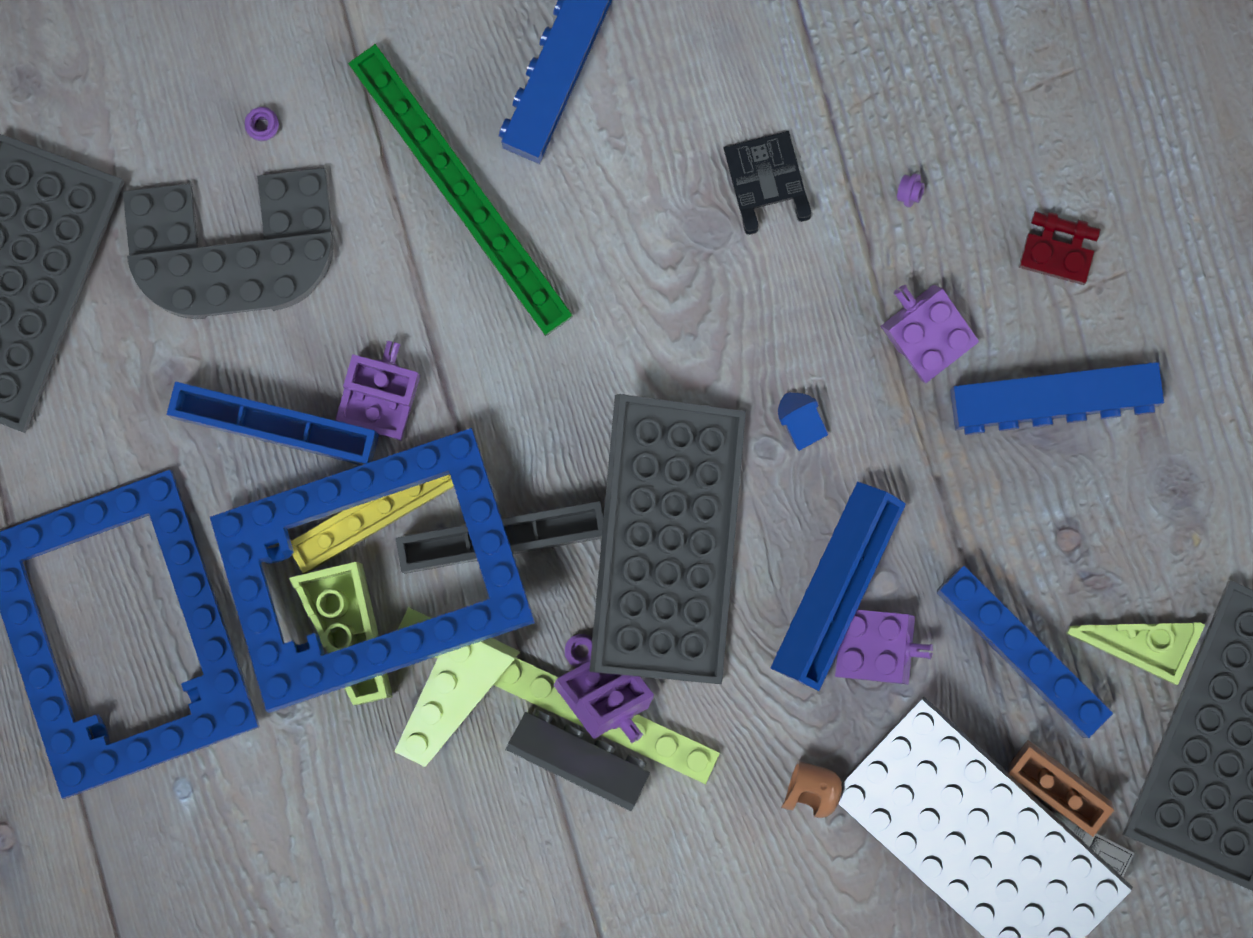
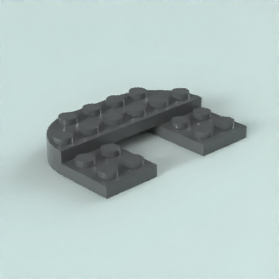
(232, 276)

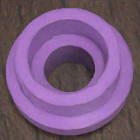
(258, 114)
(910, 189)
(573, 642)

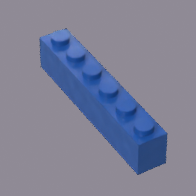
(552, 77)
(1057, 396)
(272, 424)
(838, 585)
(1024, 652)

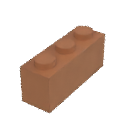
(1060, 788)

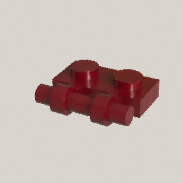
(1057, 258)

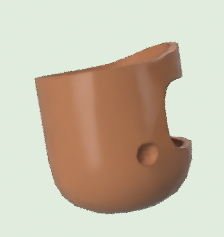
(814, 787)

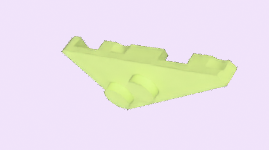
(1155, 648)

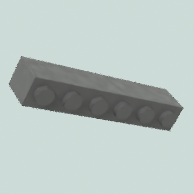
(524, 534)

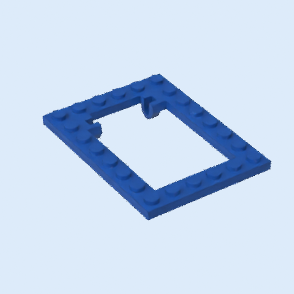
(301, 672)
(218, 698)

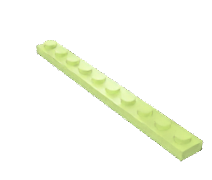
(656, 743)

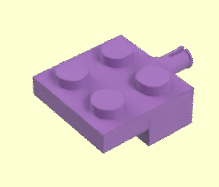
(928, 331)
(378, 394)
(879, 648)
(605, 700)

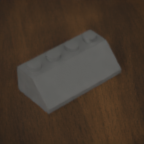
(577, 760)

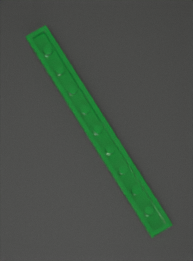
(460, 190)

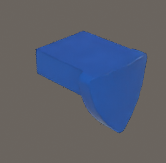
(801, 419)

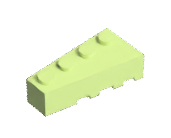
(343, 616)
(451, 694)

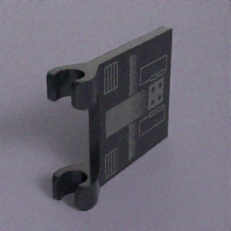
(766, 174)

